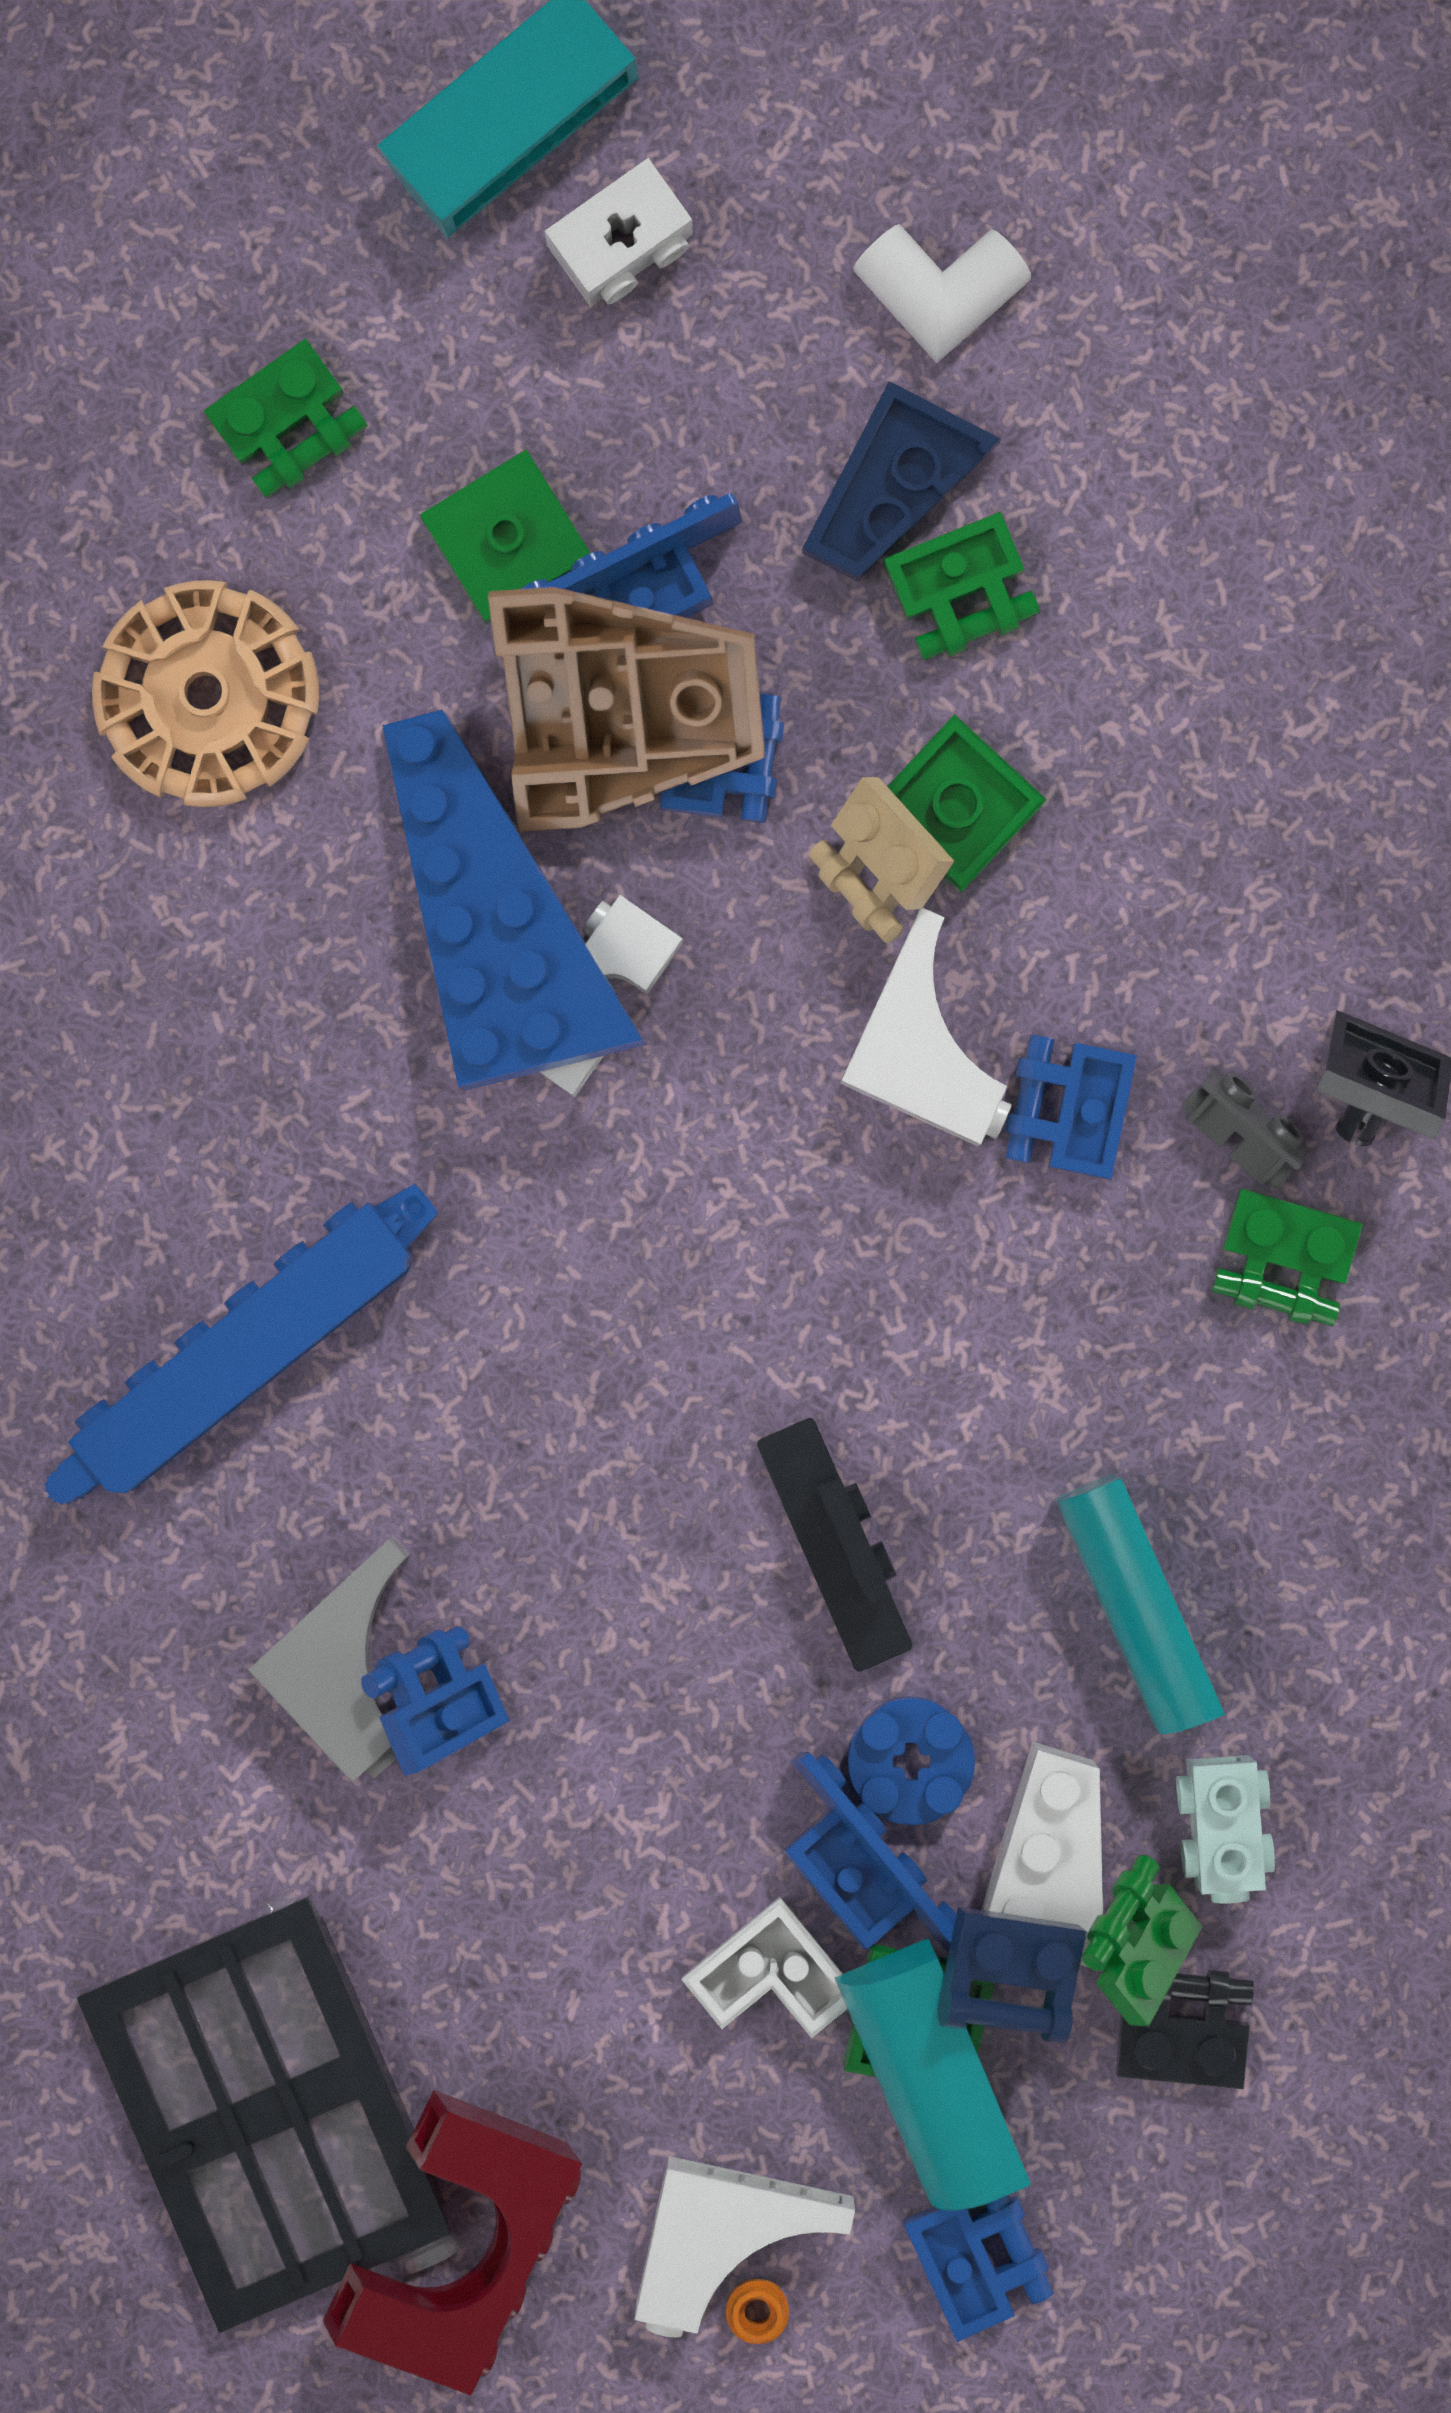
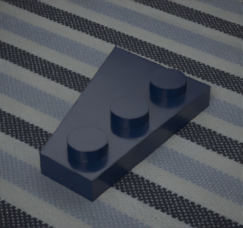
(893, 479)

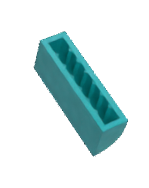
(508, 111)
(1139, 1605)
(932, 2081)

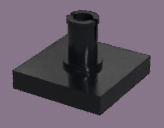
(1382, 1079)

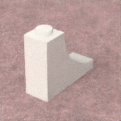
(911, 1056)
(710, 2224)

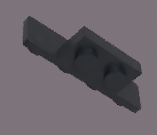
(835, 1545)

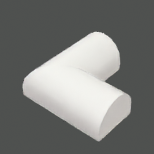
(941, 305)
(766, 1955)

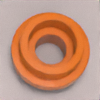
(757, 2331)

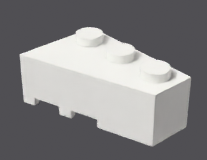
(1052, 1843)

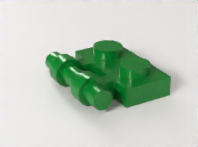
(274, 404)
(953, 568)
(1291, 1238)
(1140, 1942)

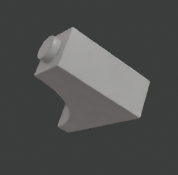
(321, 1665)

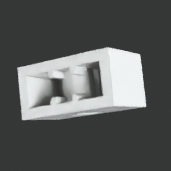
(635, 203)

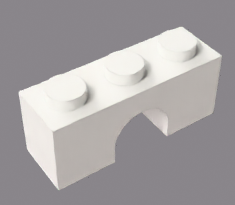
(627, 948)

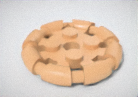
(216, 730)

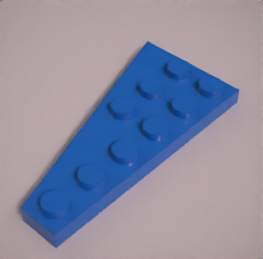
(502, 947)

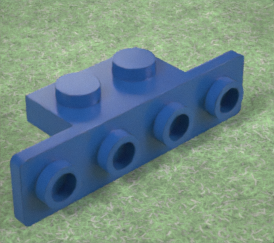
(655, 564)
(856, 1869)

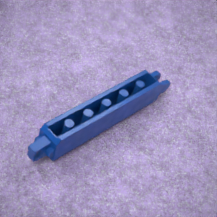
(244, 1349)

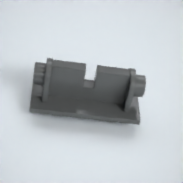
(1266, 1140)

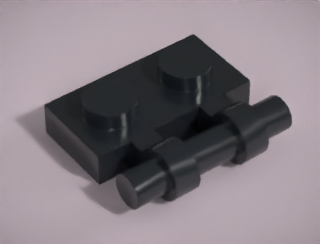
(1187, 2047)

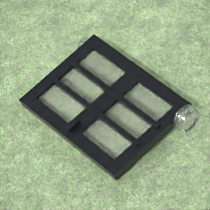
(267, 2113)

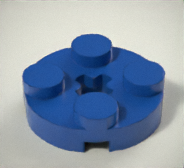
(885, 1735)

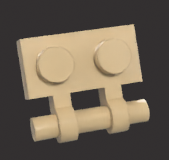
(894, 848)

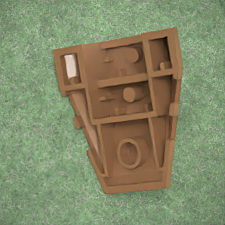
(618, 703)

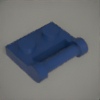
(1014, 1953)

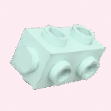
(1227, 1840)

